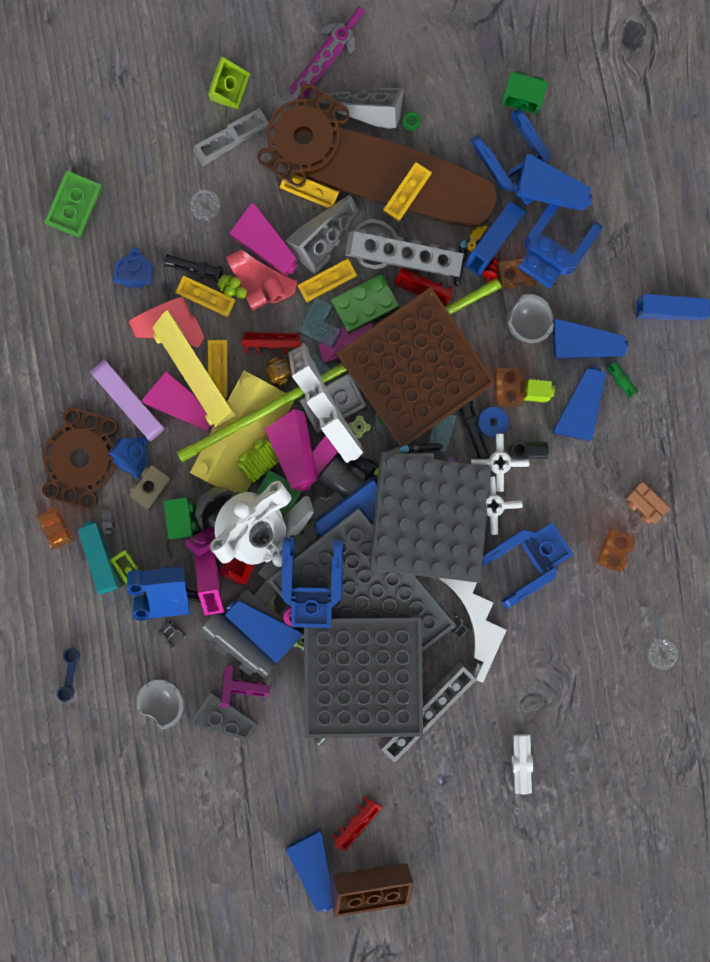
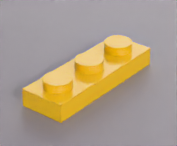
(312, 191)
(407, 191)
(327, 280)
(205, 296)
(218, 364)

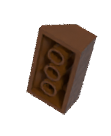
(371, 889)

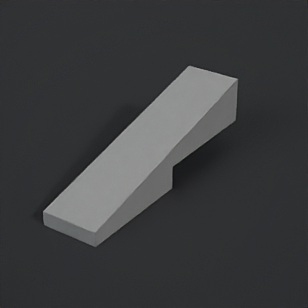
(230, 137)
(298, 517)

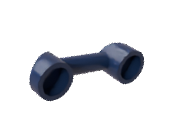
(67, 692)

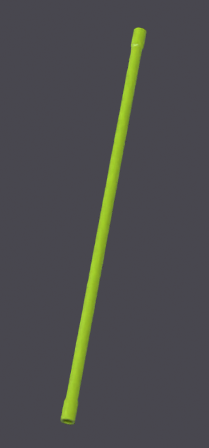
(193, 449)

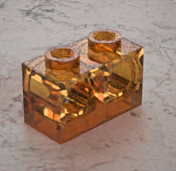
(519, 277)
(503, 387)
(54, 528)
(609, 548)

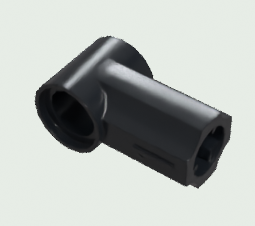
(531, 450)

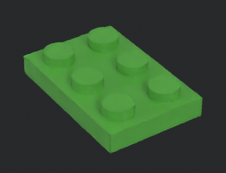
(73, 204)
(365, 304)

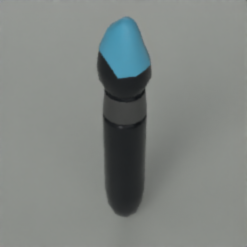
(462, 249)
(421, 447)

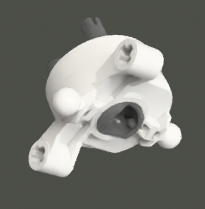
(251, 526)

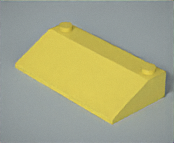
(172, 337)
(217, 462)

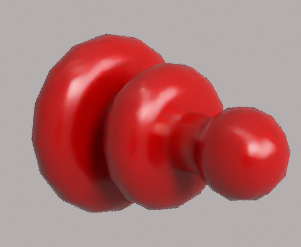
(490, 271)

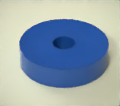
(493, 413)

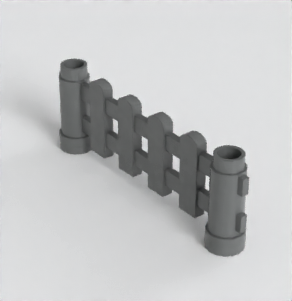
(224, 632)

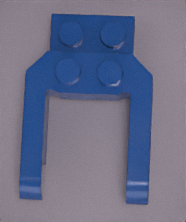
(510, 180)
(549, 259)
(546, 551)
(311, 604)

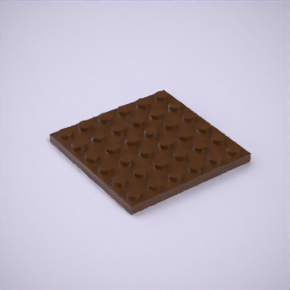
(415, 367)

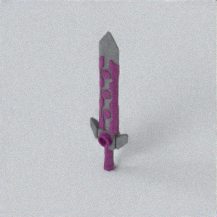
(324, 57)

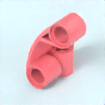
(259, 280)
(143, 324)

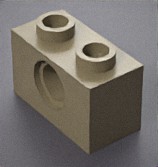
(160, 481)

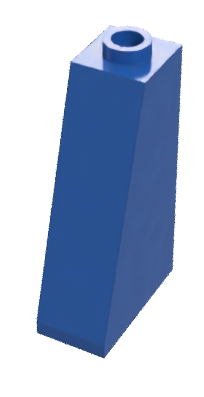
(549, 185)
(494, 238)
(672, 307)
(584, 342)
(581, 410)
(362, 497)
(263, 629)
(312, 866)

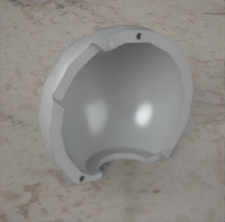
(378, 226)
(530, 319)
(162, 702)

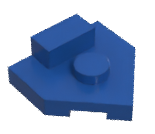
(133, 270)
(131, 455)

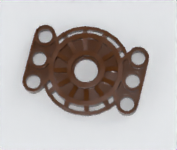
(303, 155)
(75, 477)

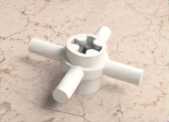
(495, 468)
(501, 506)

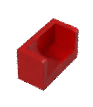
(236, 571)

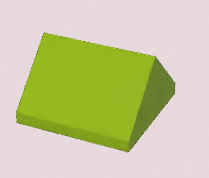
(228, 83)

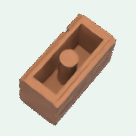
(647, 503)

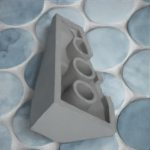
(374, 108)
(317, 237)

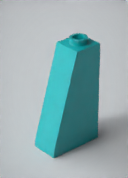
(98, 558)

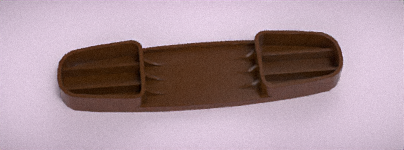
(377, 167)

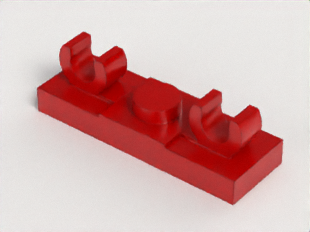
(418, 284)
(270, 340)
(357, 824)

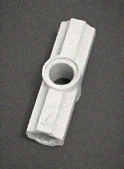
(522, 763)

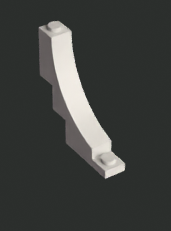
(319, 400)
(486, 634)

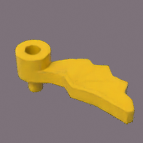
(475, 236)

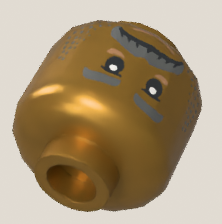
(278, 371)

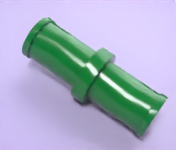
(622, 379)

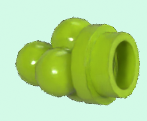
(231, 286)

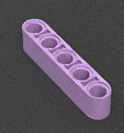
(127, 400)

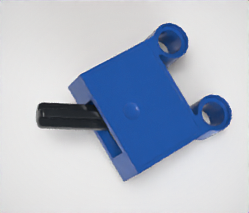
(165, 593)

